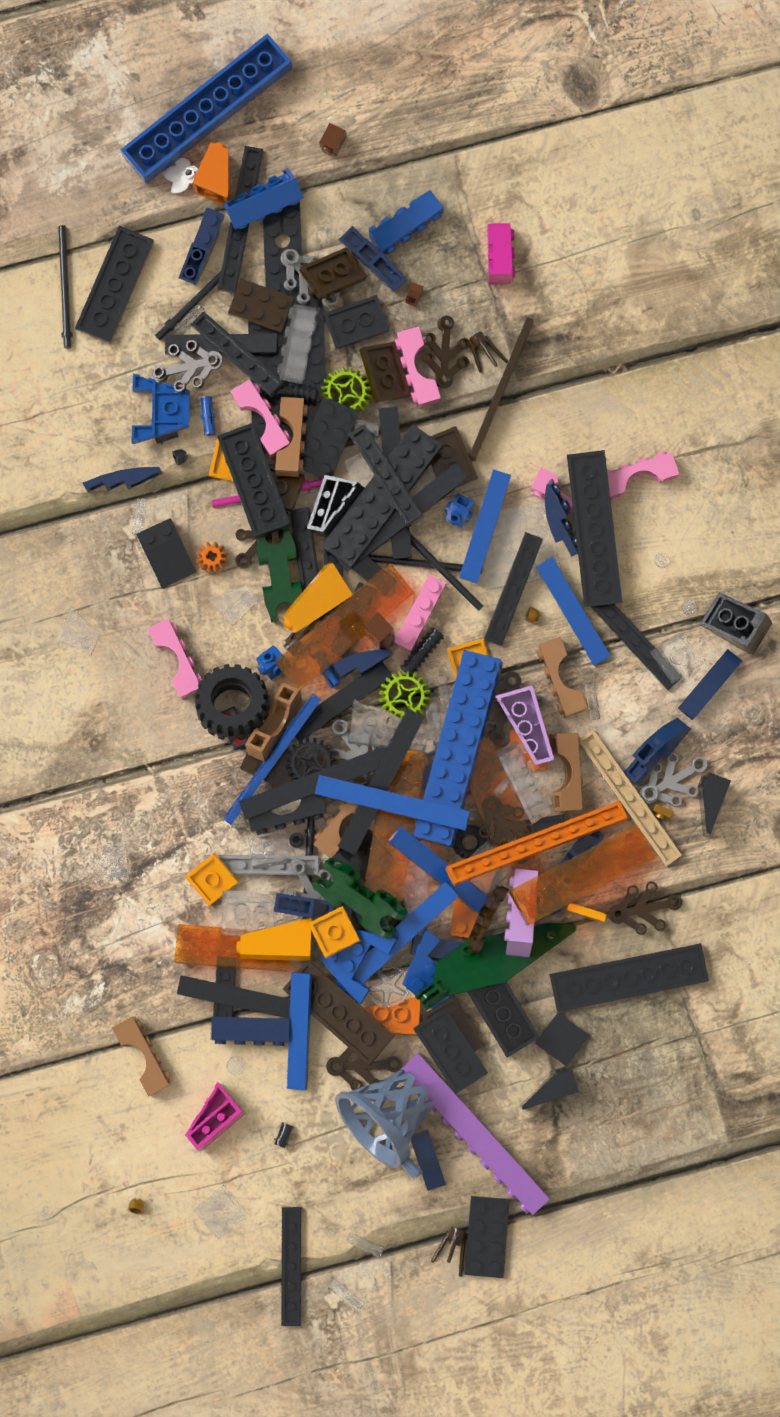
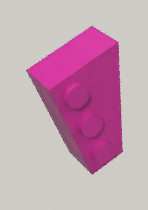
(500, 253)
(214, 1118)

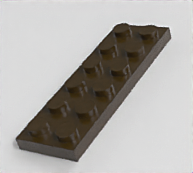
(344, 1016)

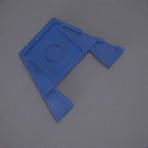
(169, 409)
(347, 962)
(422, 968)

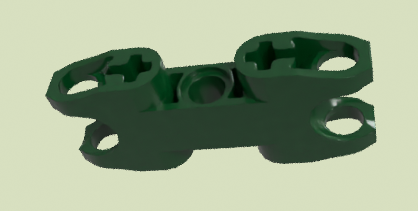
(277, 558)
(371, 905)

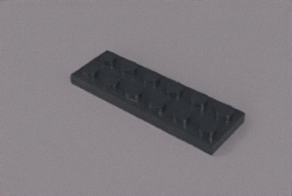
(114, 284)
(253, 481)

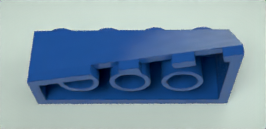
(264, 200)
(406, 223)

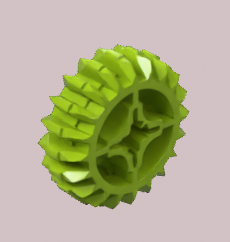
(353, 396)
(397, 681)

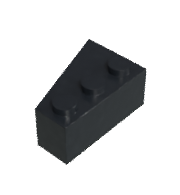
(332, 503)

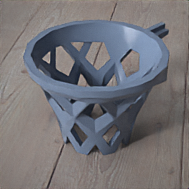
(388, 1118)

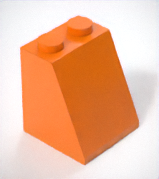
(214, 175)

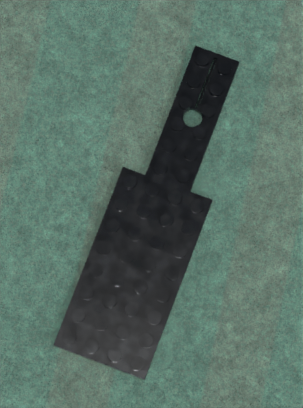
(274, 279)

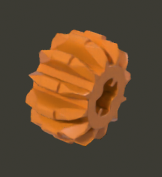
(207, 562)

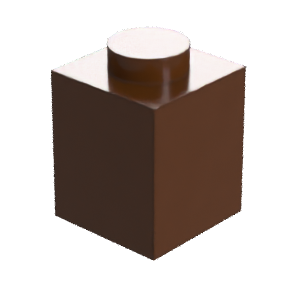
(332, 139)

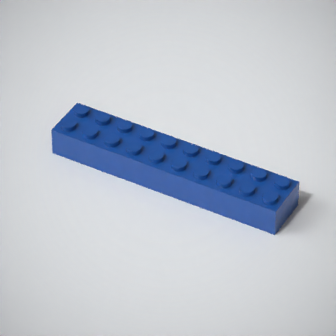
(206, 108)
(460, 741)

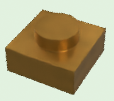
(662, 812)

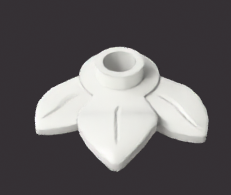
(179, 175)

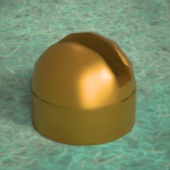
(532, 615)
(135, 1206)

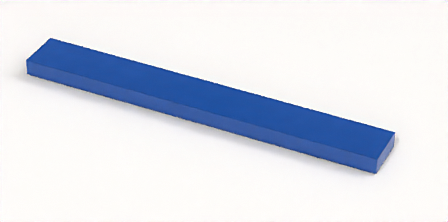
(277, 751)
(392, 802)
(407, 930)

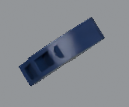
(202, 246)
(556, 511)
(654, 748)

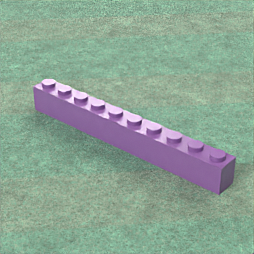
(477, 1136)

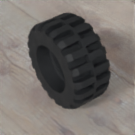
(231, 679)

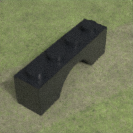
(309, 807)

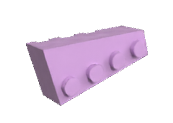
(527, 721)
(518, 935)

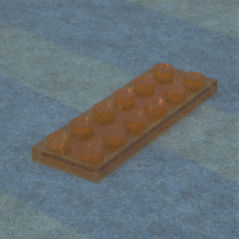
(210, 948)

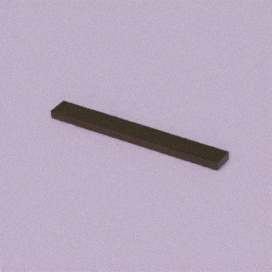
(501, 389)

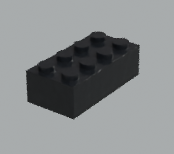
(504, 1017)

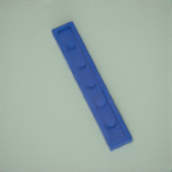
(485, 526)
(573, 611)
(435, 867)
(299, 1031)

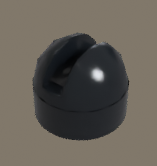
(179, 456)

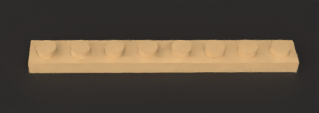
(629, 798)

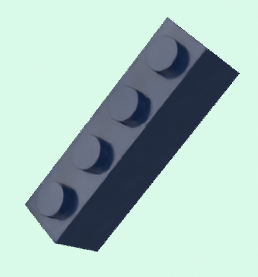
(250, 1029)

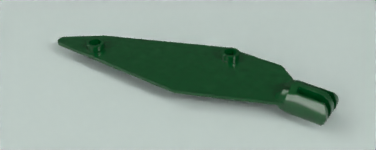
(469, 971)

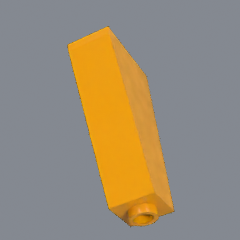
(318, 598)
(280, 942)

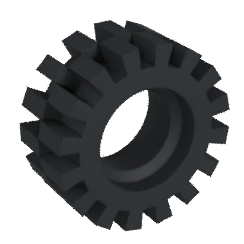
(458, 846)

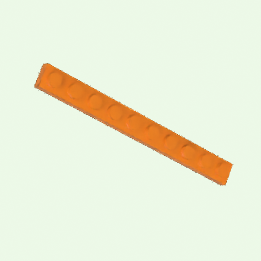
(536, 843)

